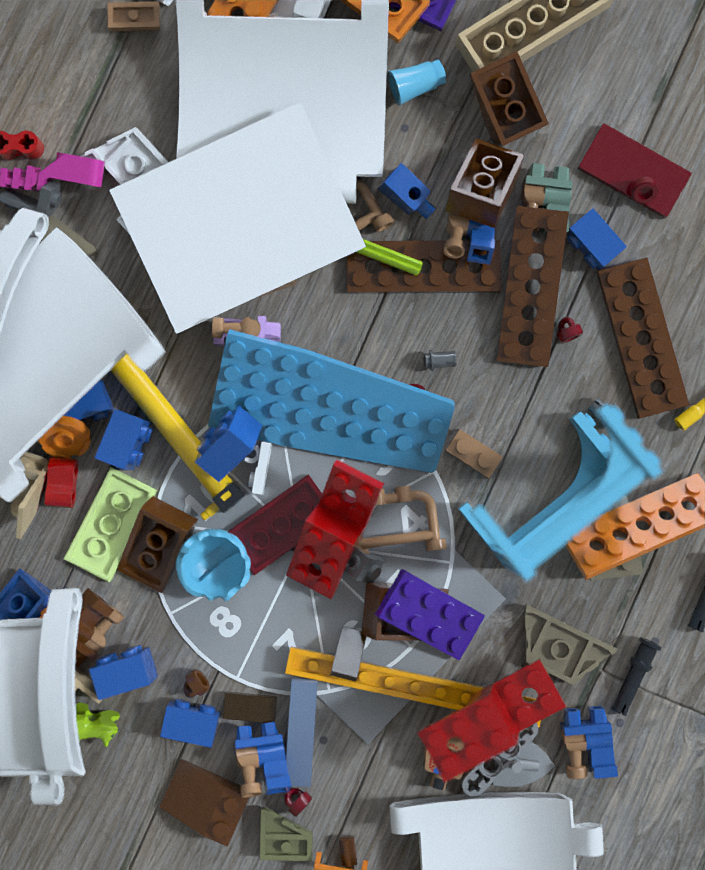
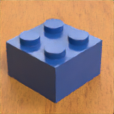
(124, 440)
(228, 443)
(124, 672)

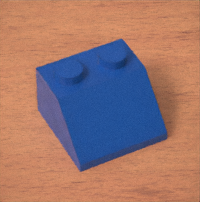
(23, 597)

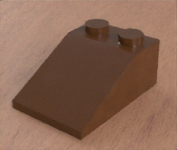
(507, 100)
(155, 543)
(373, 625)
(204, 802)

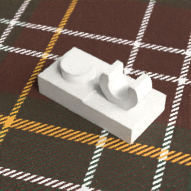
(258, 478)

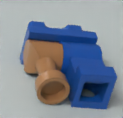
(480, 238)
(589, 735)
(264, 753)

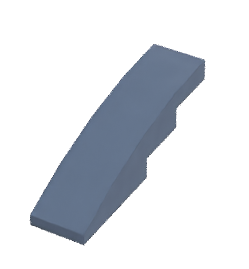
(301, 731)

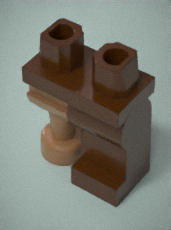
(91, 635)

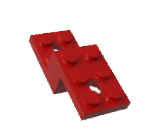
(334, 529)

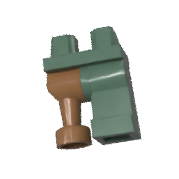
(547, 192)

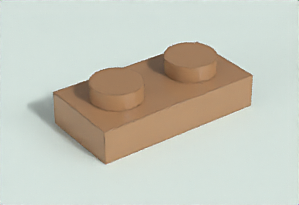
(133, 16)
(474, 453)

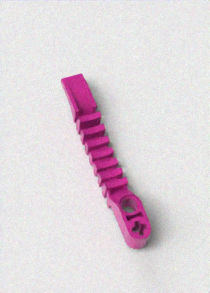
(65, 168)

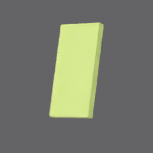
(108, 524)

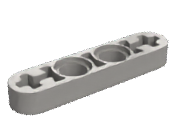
(503, 760)

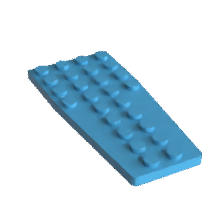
(330, 405)

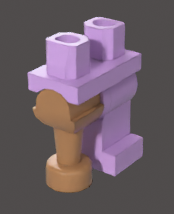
(261, 329)

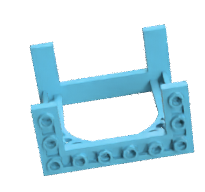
(605, 476)

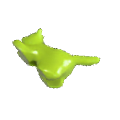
(96, 725)

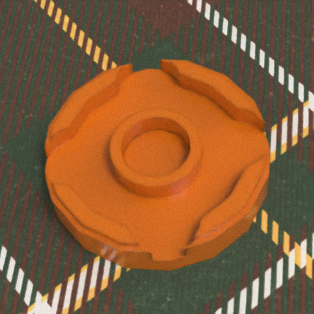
(66, 438)

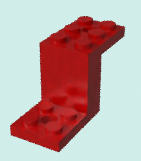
(491, 720)

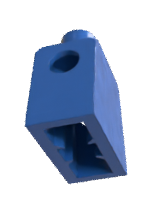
(397, 189)

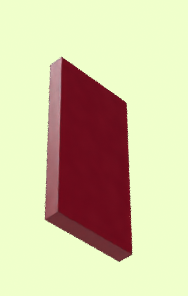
(620, 159)
(278, 524)

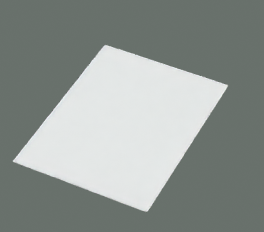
(238, 218)

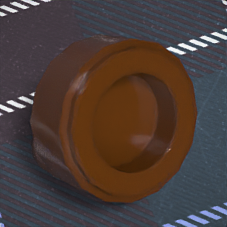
(197, 682)

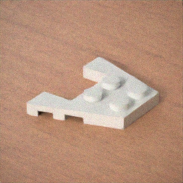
(127, 157)

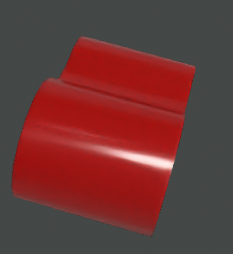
(17, 145)
(61, 482)

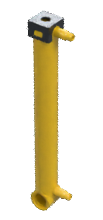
(176, 432)

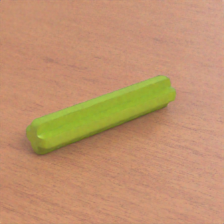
(391, 257)

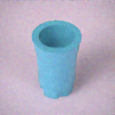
(415, 80)

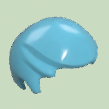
(213, 565)

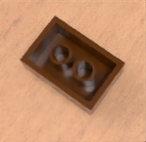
(484, 183)

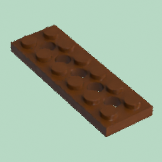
(548, 276)
(434, 281)
(652, 323)

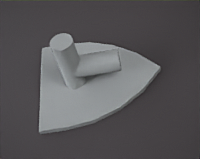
(525, 768)

